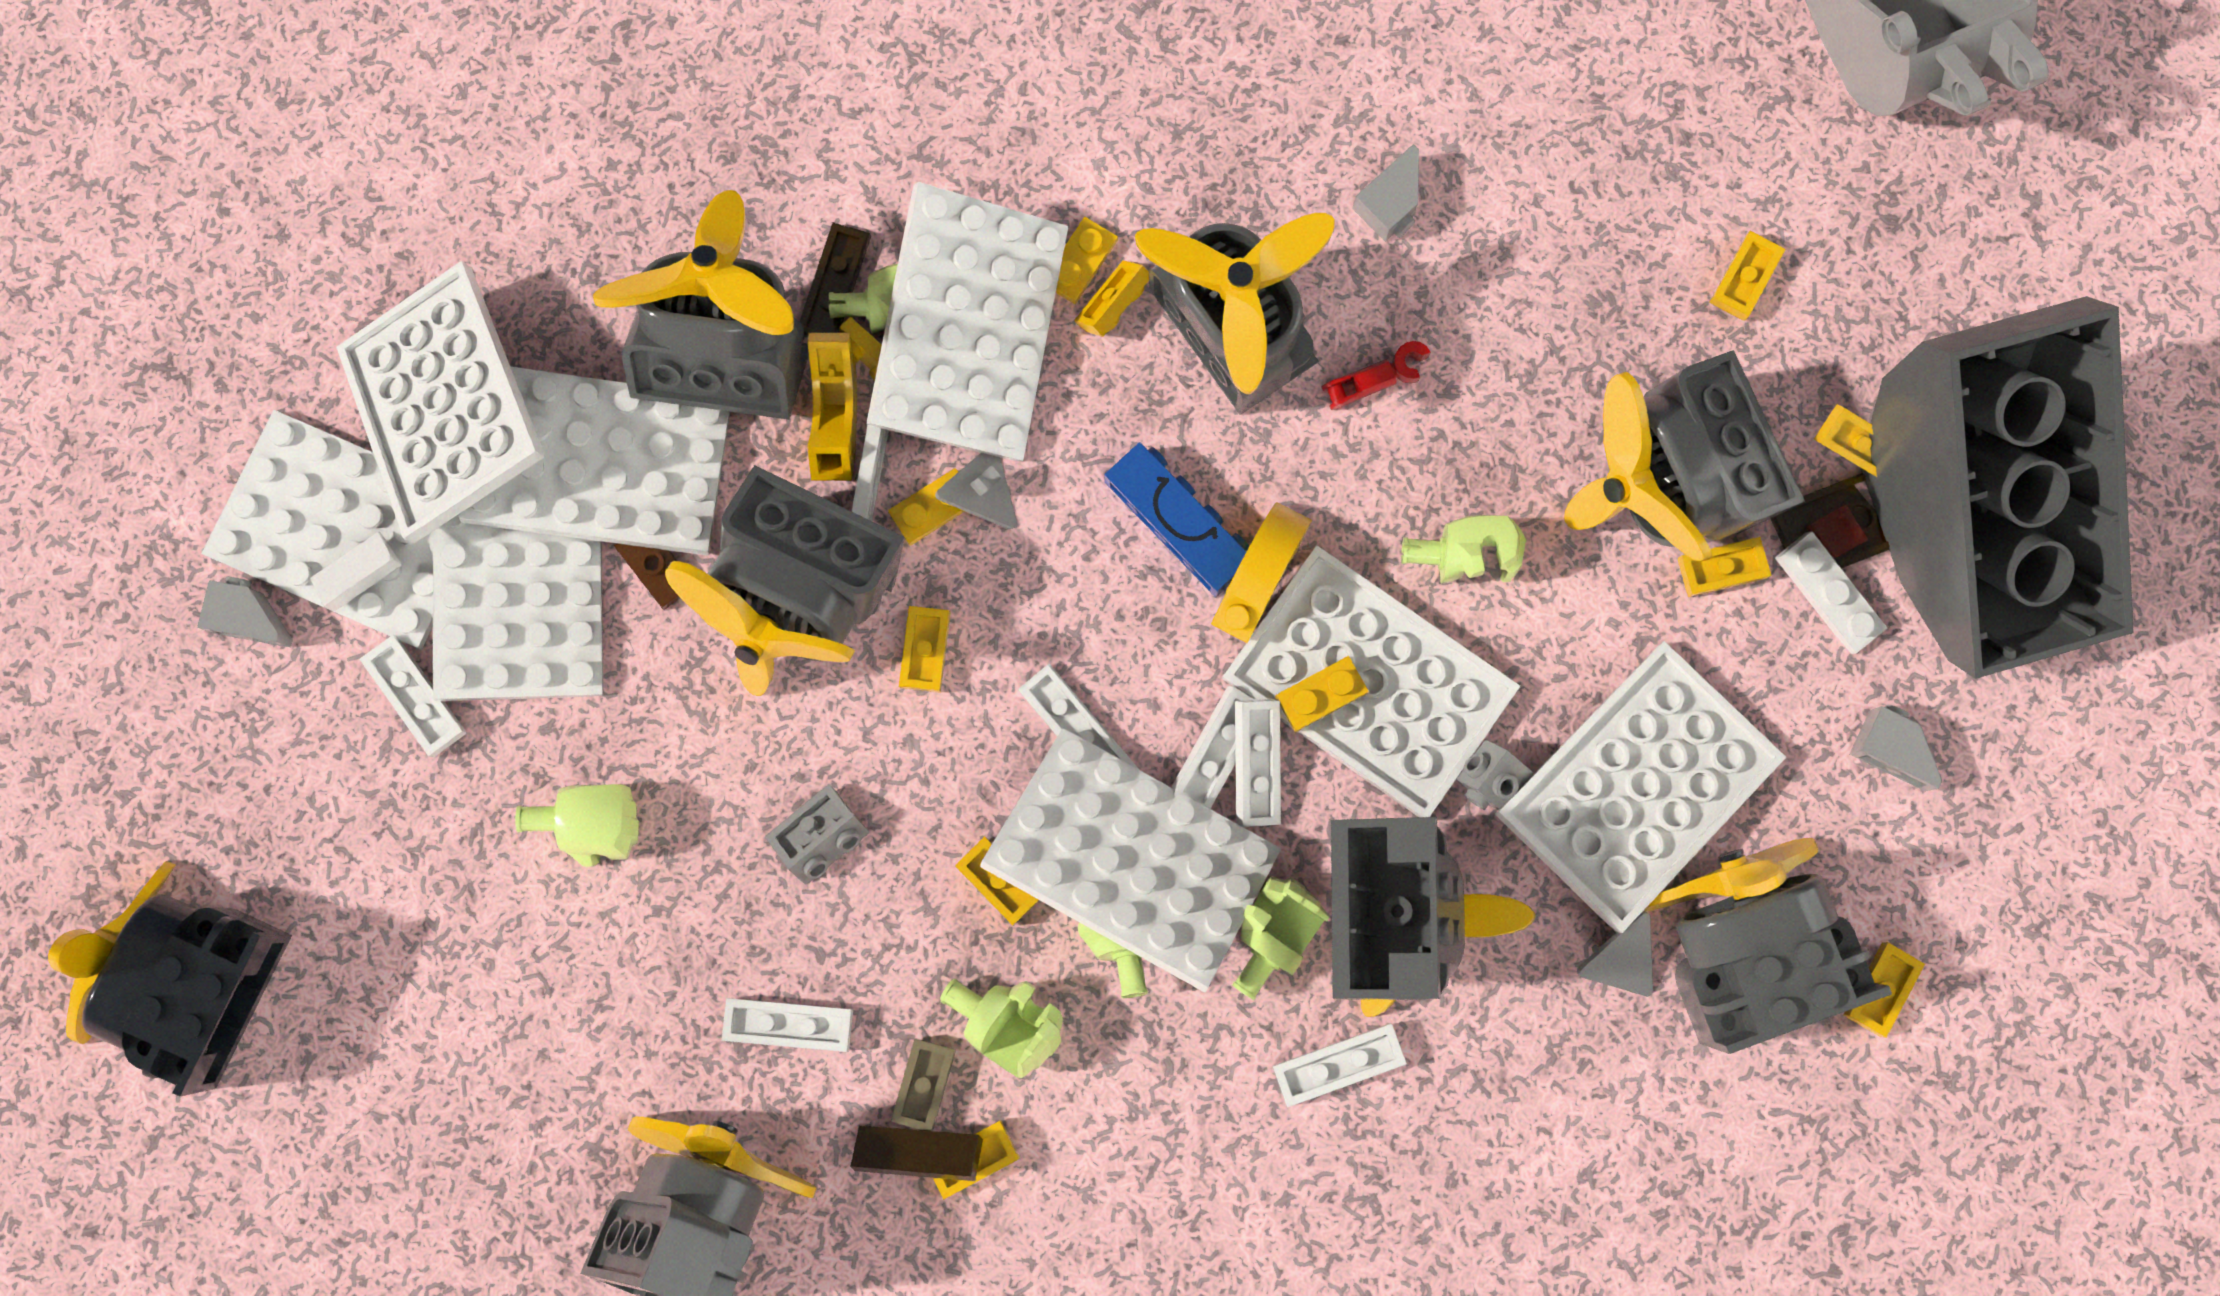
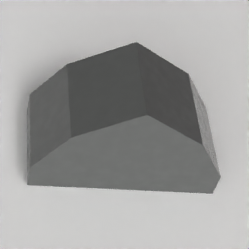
(2009, 485)

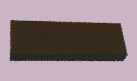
(836, 274)
(917, 1153)

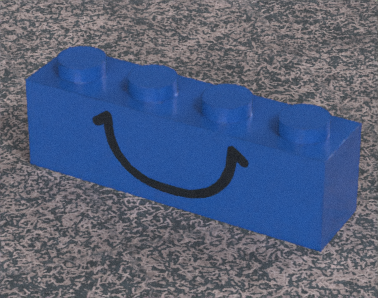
(1177, 517)

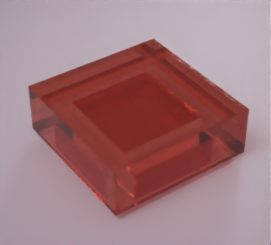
(1838, 531)

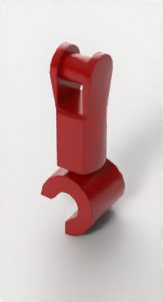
(1378, 375)

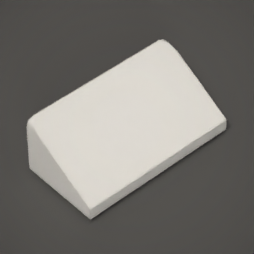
(355, 572)

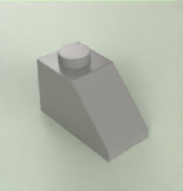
(1391, 197)
(241, 613)
(1897, 747)

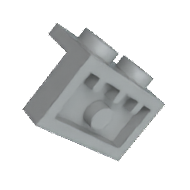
(817, 835)

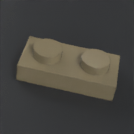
(923, 1085)

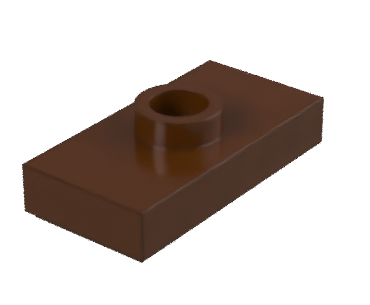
(650, 568)

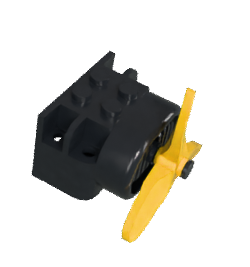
(169, 984)

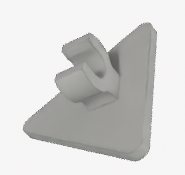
(981, 491)
(1623, 959)

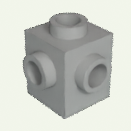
(1493, 776)

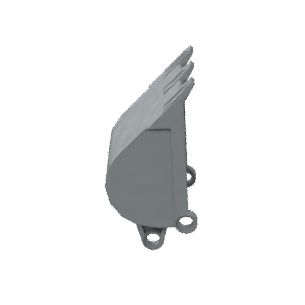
(1929, 49)

